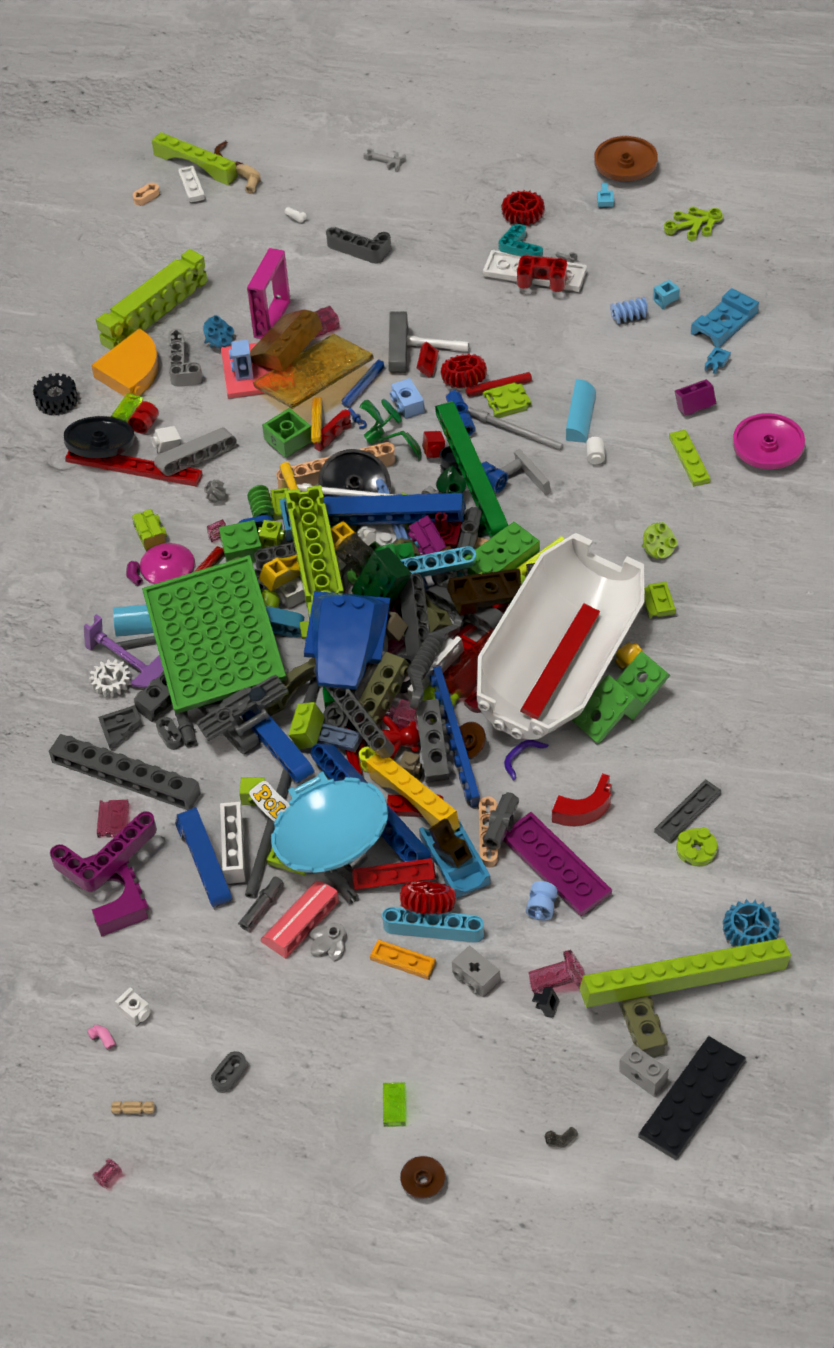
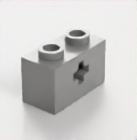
(475, 971)
(643, 1070)

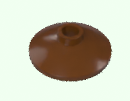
(473, 738)
(422, 1168)

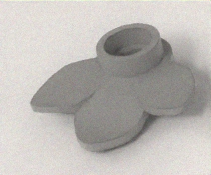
(326, 942)

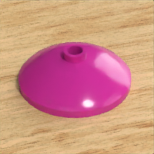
(166, 562)

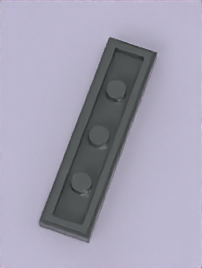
(687, 811)

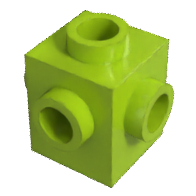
(271, 534)

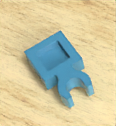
(717, 358)

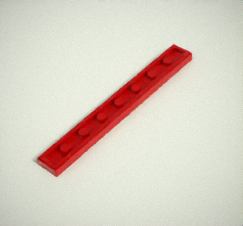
(137, 467)
(560, 661)

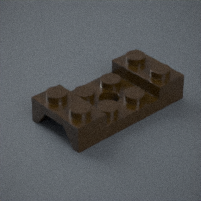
(472, 591)

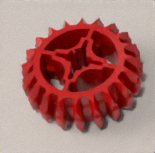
(523, 207)
(463, 371)
(427, 897)

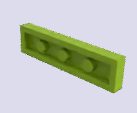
(689, 458)

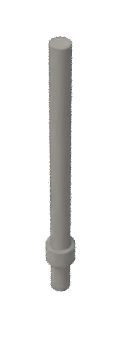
(486, 417)

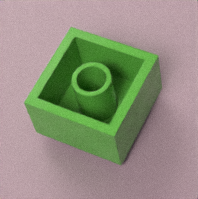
(287, 432)
(240, 540)

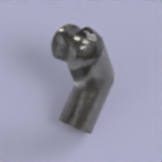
(555, 1140)

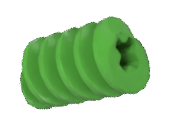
(260, 501)

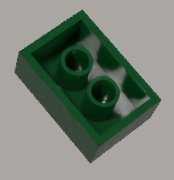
(382, 576)

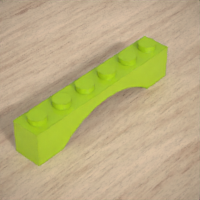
(218, 167)

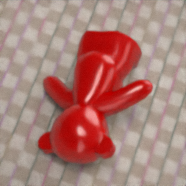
(406, 736)

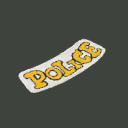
(268, 800)

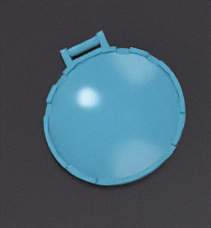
(328, 823)

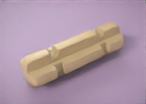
(132, 1107)

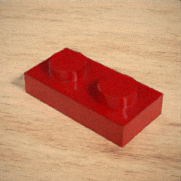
(427, 359)

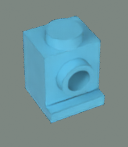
(665, 293)

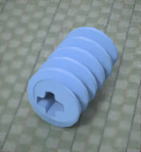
(629, 309)

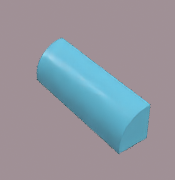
(580, 411)
(131, 620)

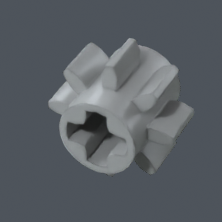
(215, 490)

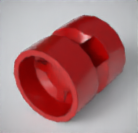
(143, 417)

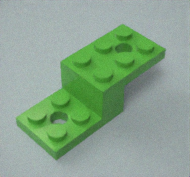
(621, 696)

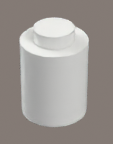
(595, 450)

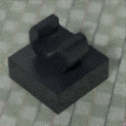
(546, 1001)

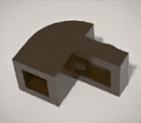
(448, 846)

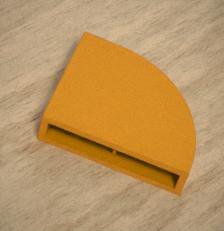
(129, 365)

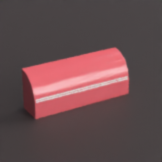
(301, 918)

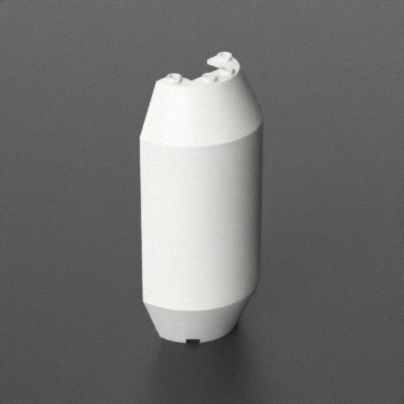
(537, 623)

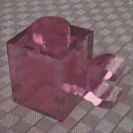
(402, 714)

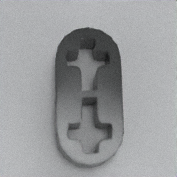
(166, 734)

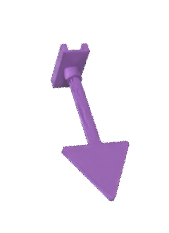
(95, 635)

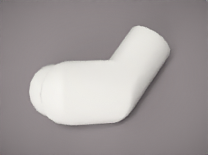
(299, 217)

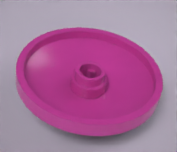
(768, 441)

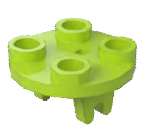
(665, 537)

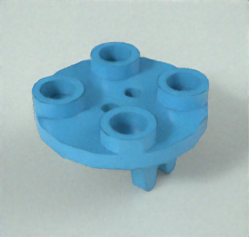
(217, 332)

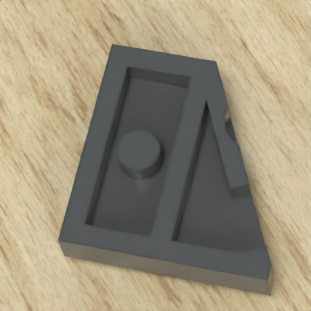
(119, 724)

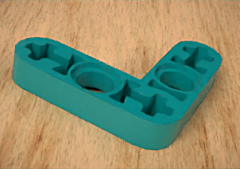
(512, 244)

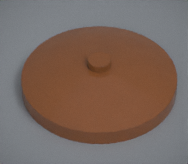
(625, 158)

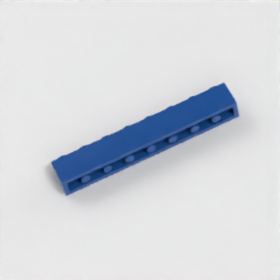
(393, 508)

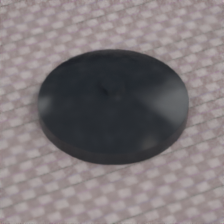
(98, 437)
(353, 471)

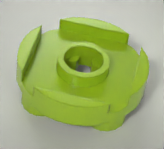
(701, 837)

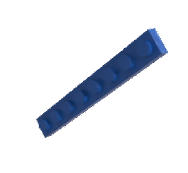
(456, 742)

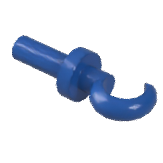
(356, 418)

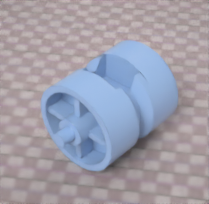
(541, 900)

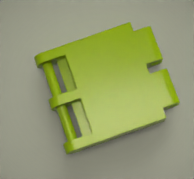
(508, 399)

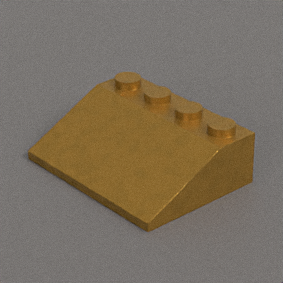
(286, 339)

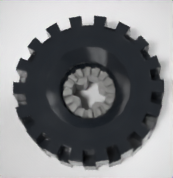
(58, 385)

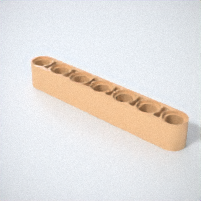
(310, 471)

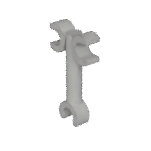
(391, 162)

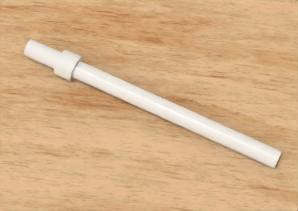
(340, 492)

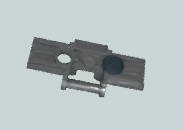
(238, 704)

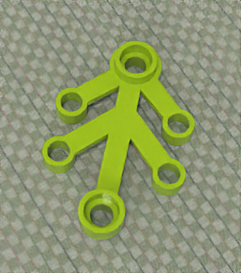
(712, 216)

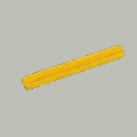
(316, 419)

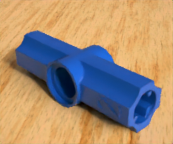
(462, 408)

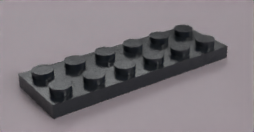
(692, 1098)

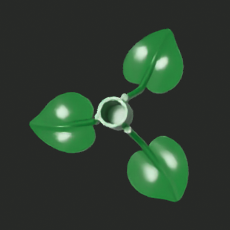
(376, 432)

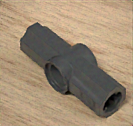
(470, 528)
(501, 821)

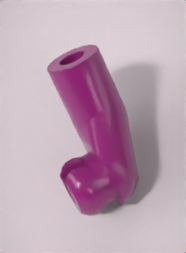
(131, 572)

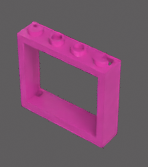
(271, 267)

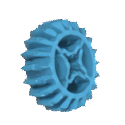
(748, 915)

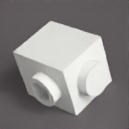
(165, 439)

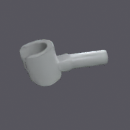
(571, 257)

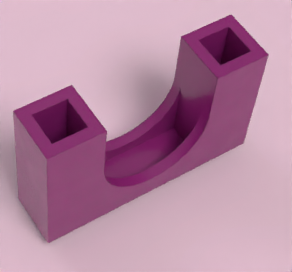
(126, 909)

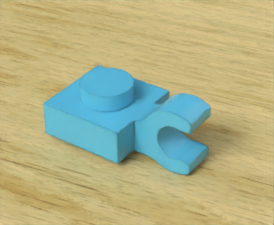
(604, 197)

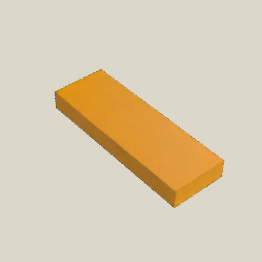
(403, 959)

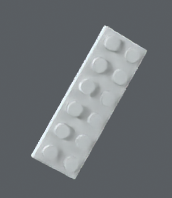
(505, 265)

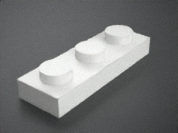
(191, 184)

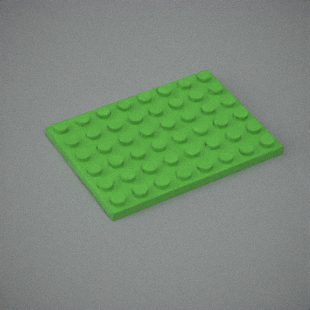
(212, 633)

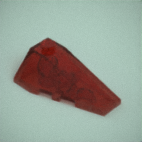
(463, 676)

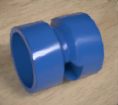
(496, 477)

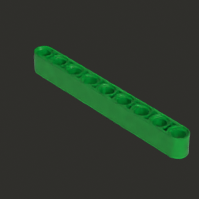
(471, 467)

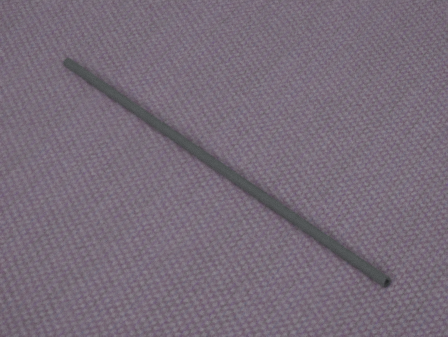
(283, 783)

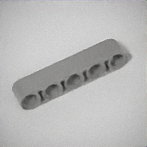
(195, 451)

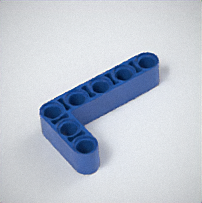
(192, 828)

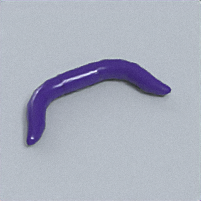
(516, 751)

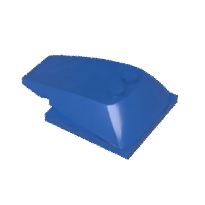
(345, 636)

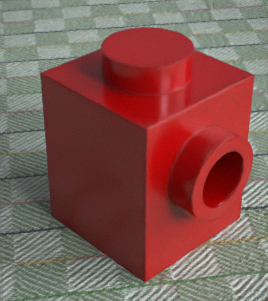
(433, 443)

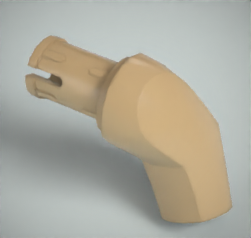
(251, 175)

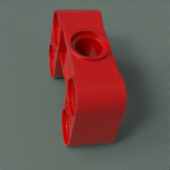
(542, 268)

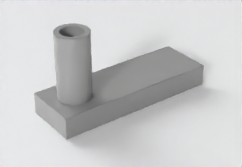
(523, 462)

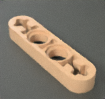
(483, 816)

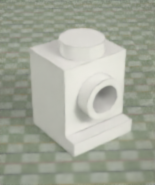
(133, 1007)

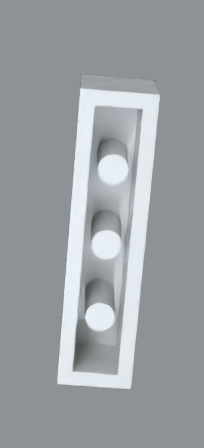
(232, 842)

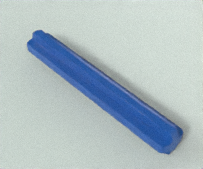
(365, 380)

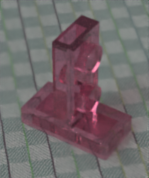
(557, 974)

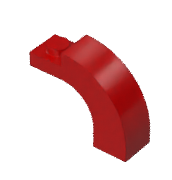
(583, 811)

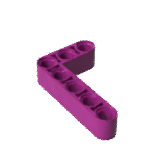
(80, 870)

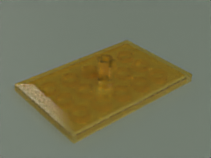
(313, 371)

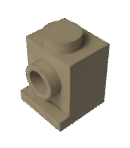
(412, 764)

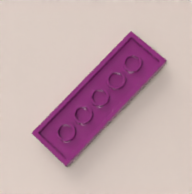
(557, 864)

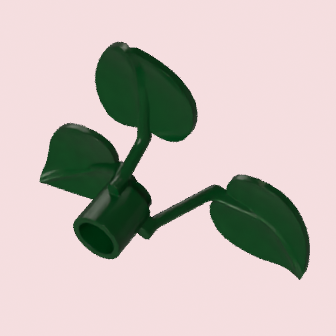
(452, 482)

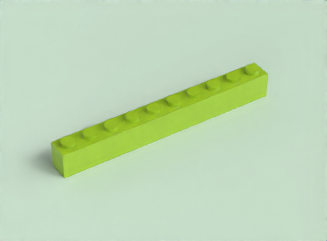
(684, 972)

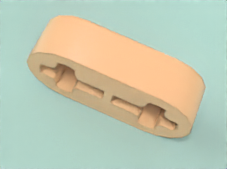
(146, 194)

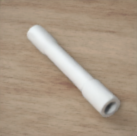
(437, 343)

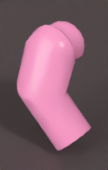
(103, 1033)

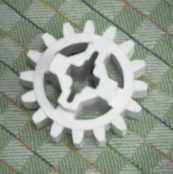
(110, 678)

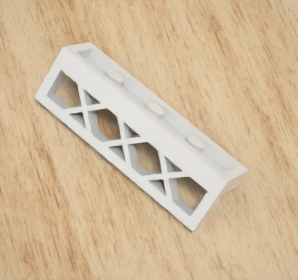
(447, 655)

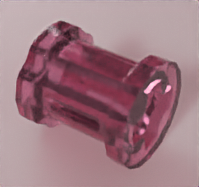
(107, 1173)

